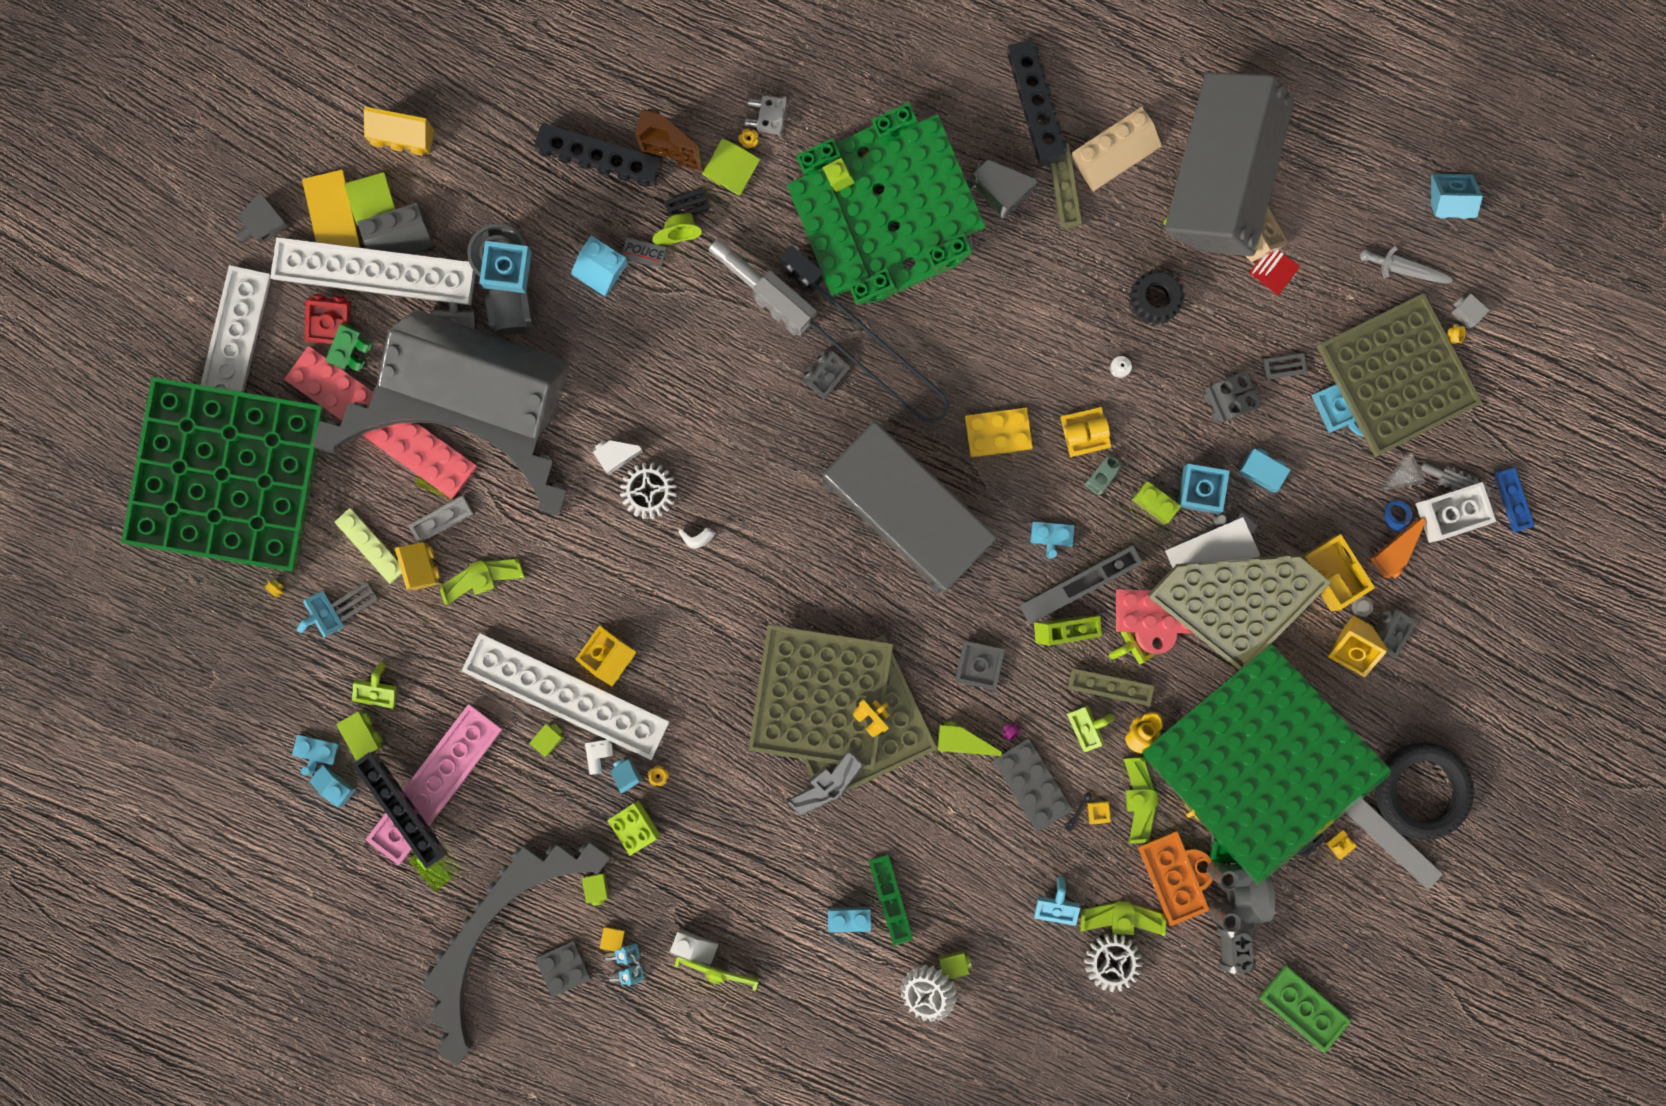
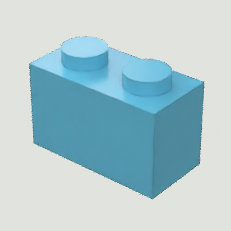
(1264, 470)
(849, 919)

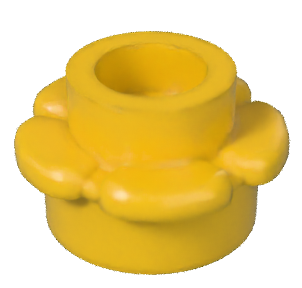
(748, 143)
(1456, 334)
(274, 588)
(658, 781)

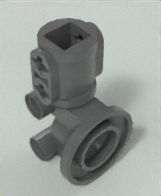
(506, 310)
(1235, 920)

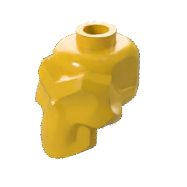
(1144, 731)

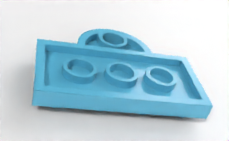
(1335, 410)

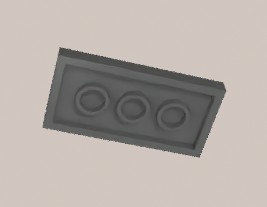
(1032, 785)

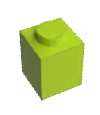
(838, 175)
(547, 739)
(595, 888)
(955, 964)

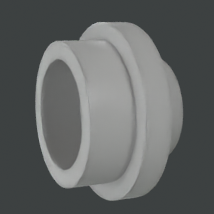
(1362, 607)

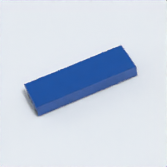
(1514, 499)

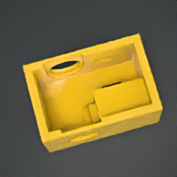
(1346, 575)

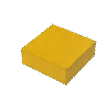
(1099, 812)
(612, 939)

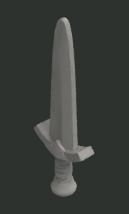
(1403, 266)

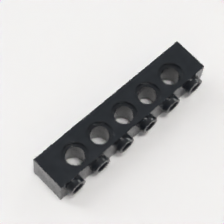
(549, 135)
(1045, 152)
(400, 809)

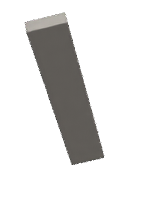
(1394, 844)

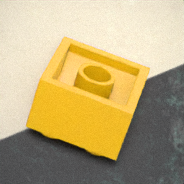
(417, 566)
(605, 656)

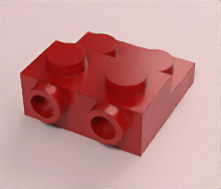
(325, 316)

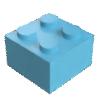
(505, 267)
(1203, 488)

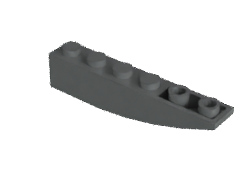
(1081, 584)

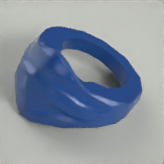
(1391, 521)

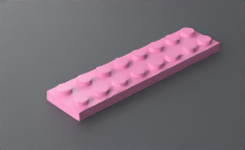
(439, 777)

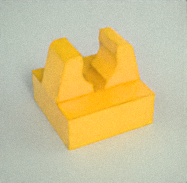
(1341, 844)

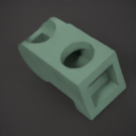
(1103, 475)

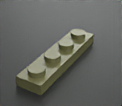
(1066, 192)
(1110, 687)

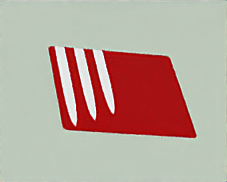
(1274, 271)

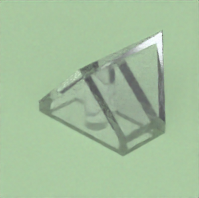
(1404, 475)

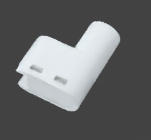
(595, 751)

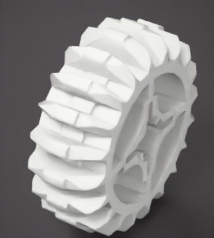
(638, 491)
(1105, 967)
(935, 1004)

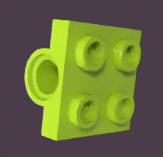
(634, 828)

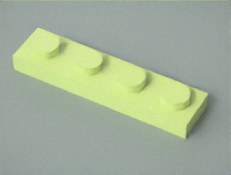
(369, 545)

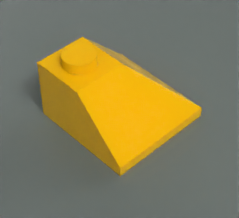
(1358, 647)

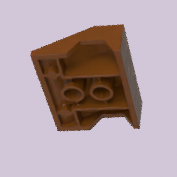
(661, 137)

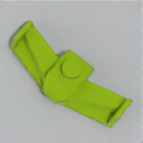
(480, 578)
(1140, 800)
(1123, 918)
(717, 975)

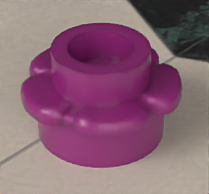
(1011, 730)

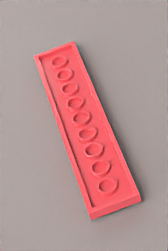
(405, 442)

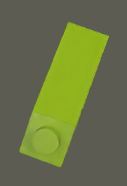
(1067, 630)
(957, 739)

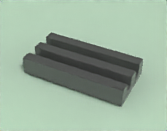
(1267, 369)
(339, 611)

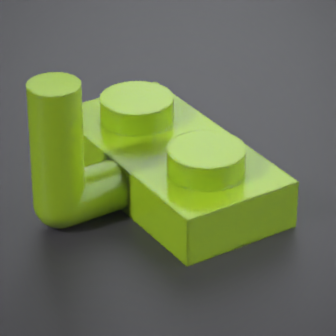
(1131, 645)
(374, 692)
(1087, 728)

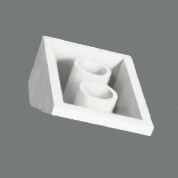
(1456, 512)

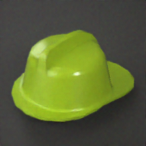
(677, 229)

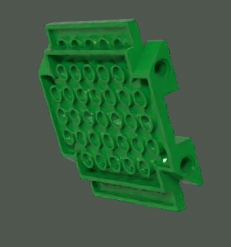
(920, 192)

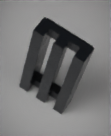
(700, 192)

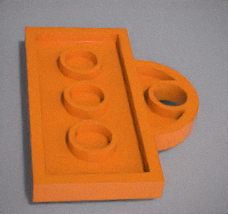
(1176, 877)

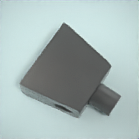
(260, 220)

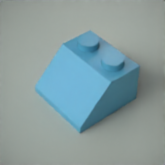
(1455, 195)
(598, 266)

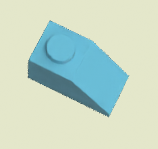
(625, 775)
(332, 786)

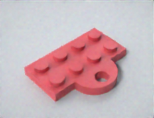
(1147, 619)

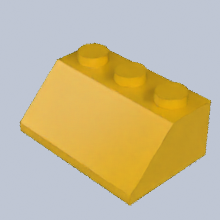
(398, 131)

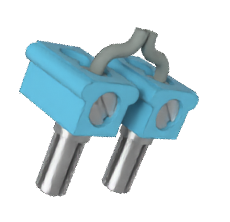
(627, 955)

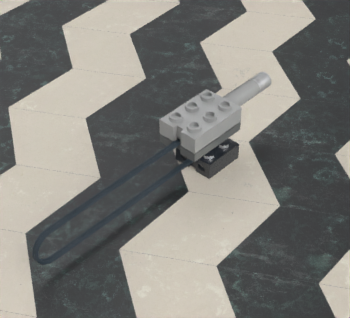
(794, 310)

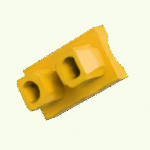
(877, 725)

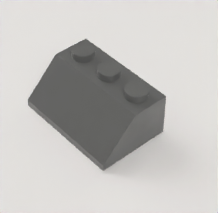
(397, 231)

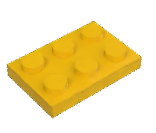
(998, 432)

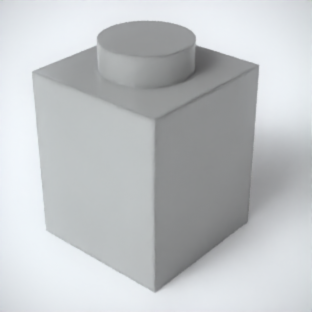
(1469, 310)

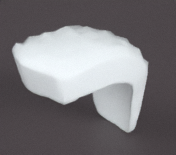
(698, 541)

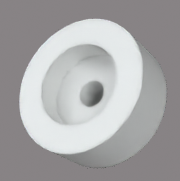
(1117, 370)

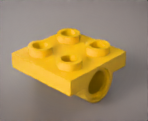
(1086, 432)

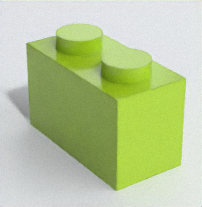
(1156, 503)
(360, 734)

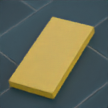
(331, 210)

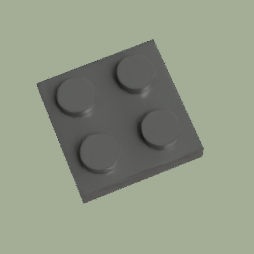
(979, 665)
(563, 968)

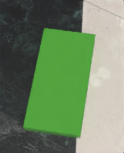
(1304, 1008)

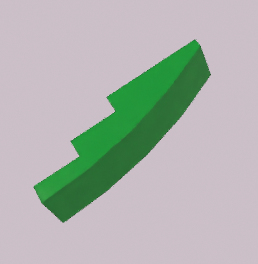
(890, 900)

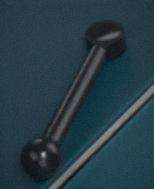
(1069, 826)

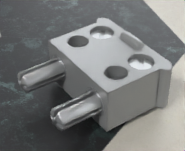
(772, 115)

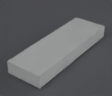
(441, 519)

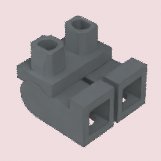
(1225, 399)

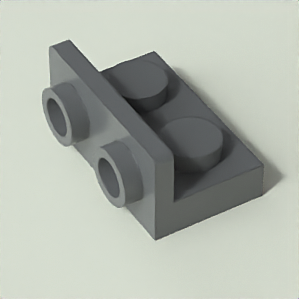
(825, 373)
(1394, 630)

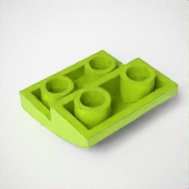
(730, 166)
(369, 196)

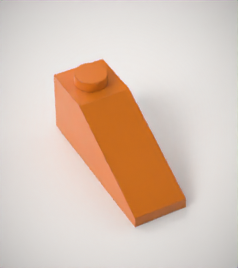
(1398, 551)

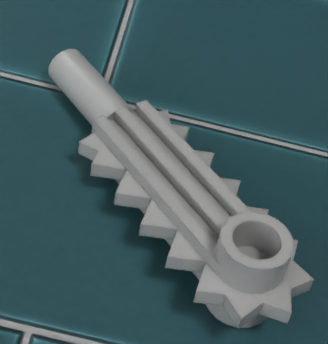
(1449, 478)

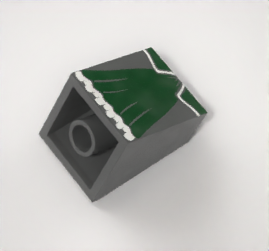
(1001, 186)

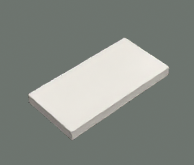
(1223, 543)

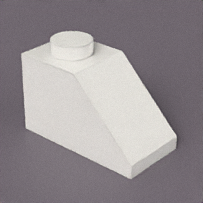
(615, 454)
(693, 947)

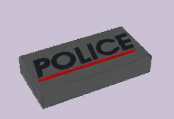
(644, 252)

